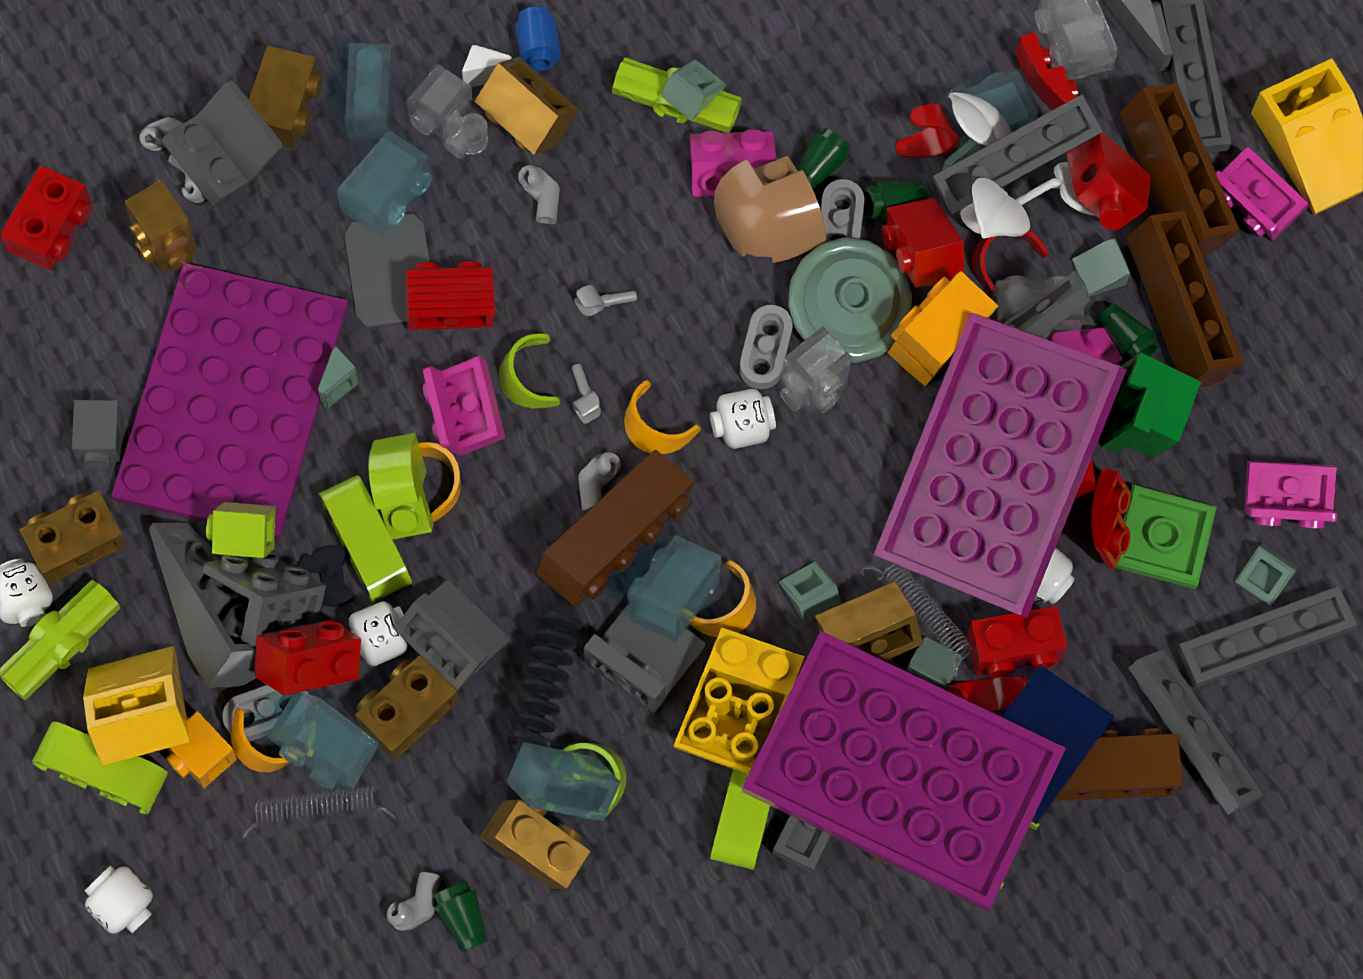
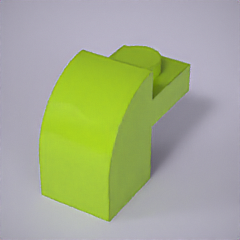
(397, 485)

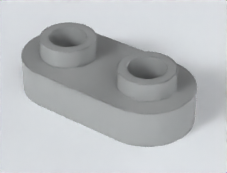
(840, 222)
(765, 348)
(263, 704)

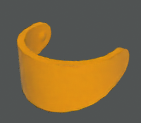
(647, 438)
(444, 455)
(739, 617)
(246, 753)

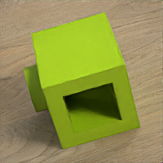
(242, 529)

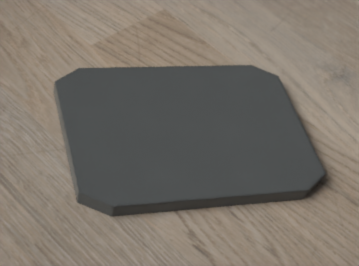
(380, 268)

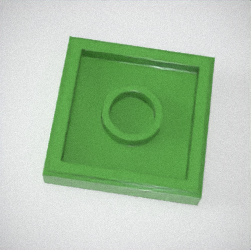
(1166, 536)

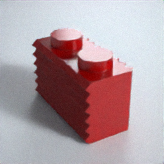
(450, 296)

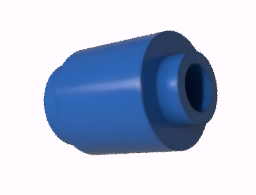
(538, 38)

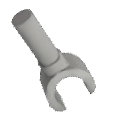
(590, 302)
(588, 405)

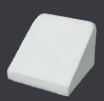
(481, 64)

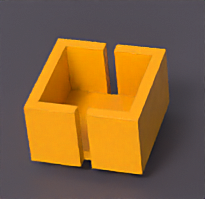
(932, 330)

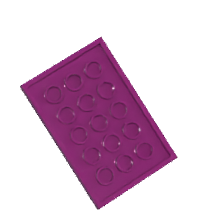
(229, 396)
(999, 463)
(904, 770)

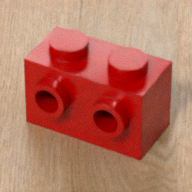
(46, 218)
(923, 242)
(1016, 642)
(307, 657)

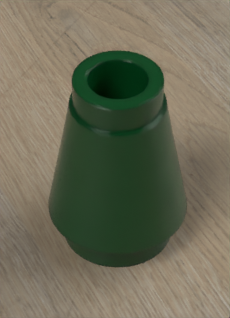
(823, 156)
(889, 194)
(1127, 333)
(461, 914)

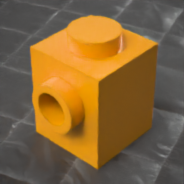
(204, 755)

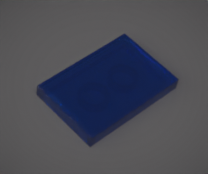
(1062, 716)

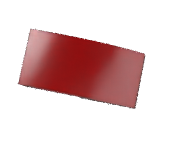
(1047, 82)
(1108, 528)

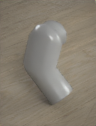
(153, 133)
(543, 190)

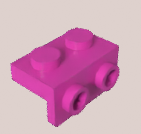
(718, 152)
(1260, 195)
(463, 406)
(1290, 492)

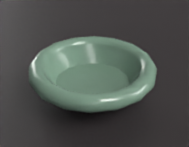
(853, 294)

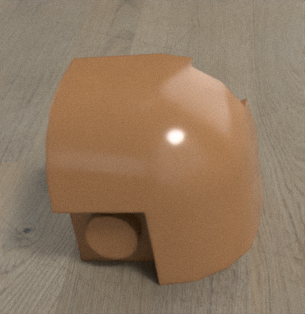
(769, 210)

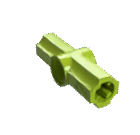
(645, 86)
(58, 639)

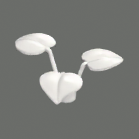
(993, 210)

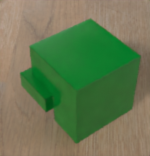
(1151, 407)

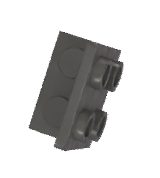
(223, 144)
(277, 592)
(451, 633)
(642, 660)

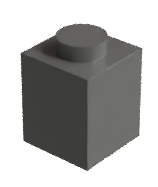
(97, 432)

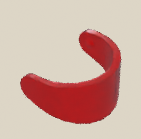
(935, 140)
(979, 252)
(990, 693)

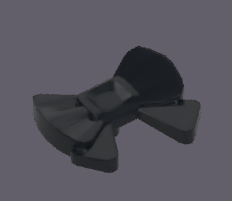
(329, 564)

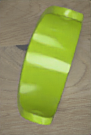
(511, 385)
(614, 760)

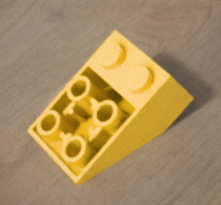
(1315, 134)
(738, 700)
(135, 706)

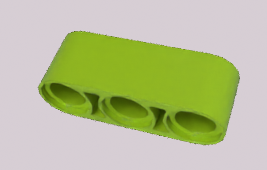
(366, 538)
(76, 759)
(739, 826)

